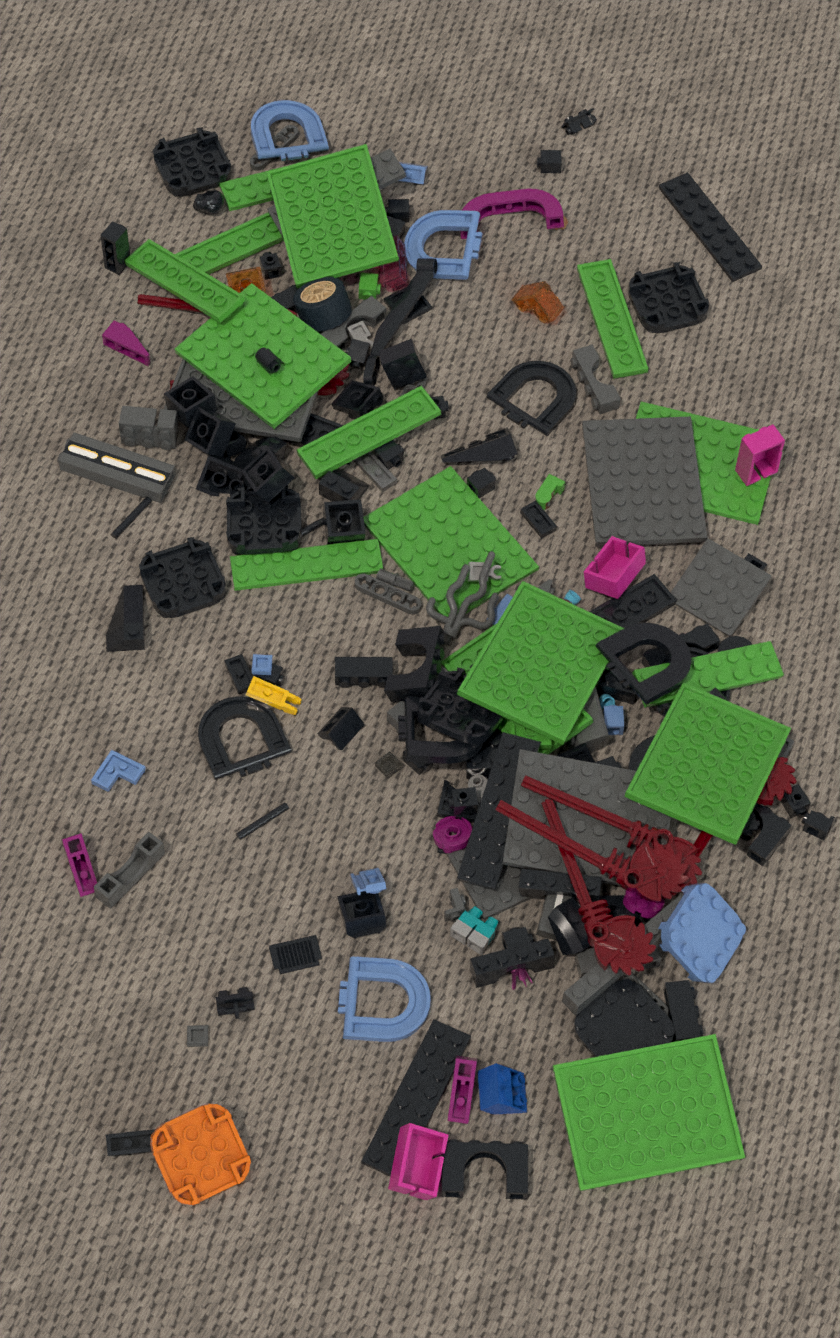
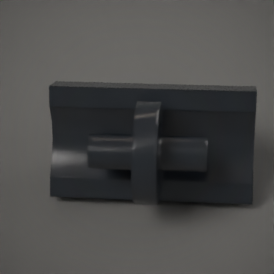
(234, 1003)

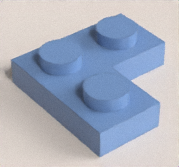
(117, 766)

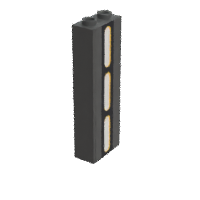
(116, 467)

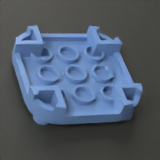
(702, 932)

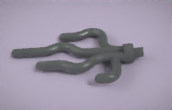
(456, 621)

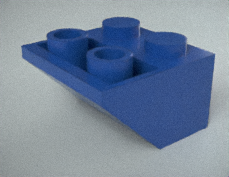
(502, 1090)

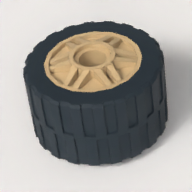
(323, 303)

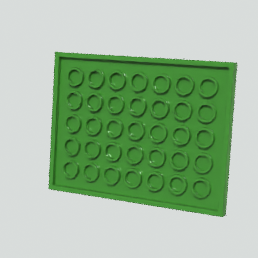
(332, 215)
(228, 359)
(717, 454)
(441, 529)
(539, 663)
(708, 763)
(648, 1112)

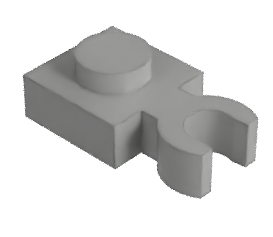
(359, 332)
(475, 569)

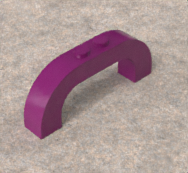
(517, 201)

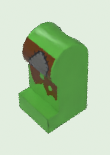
(548, 489)

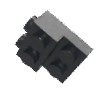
(358, 399)

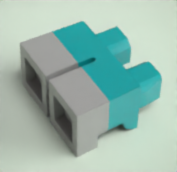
(473, 931)

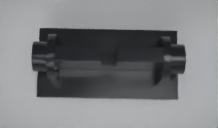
(573, 123)

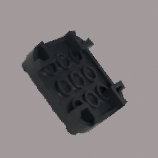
(192, 163)
(668, 299)
(263, 526)
(182, 578)
(455, 715)
(622, 1021)

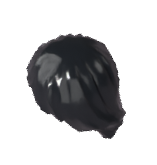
(209, 202)

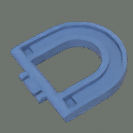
(287, 110)
(450, 221)
(384, 1028)

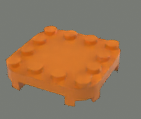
(200, 1153)

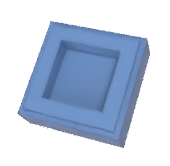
(262, 664)

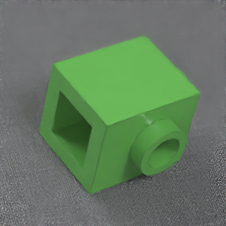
(369, 286)

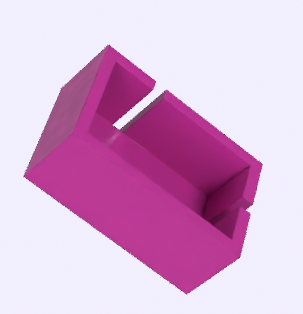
(760, 450)
(612, 569)
(413, 1163)

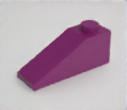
(123, 340)
(79, 864)
(462, 1089)

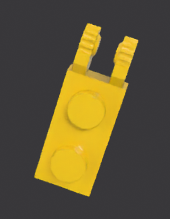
(272, 695)

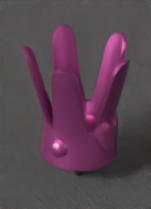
(521, 973)

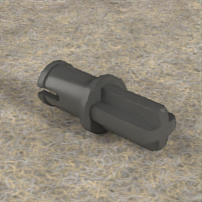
(394, 579)

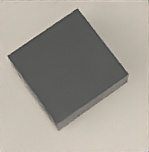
(197, 1036)

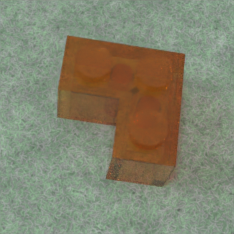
(539, 299)

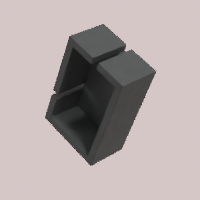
(138, 427)

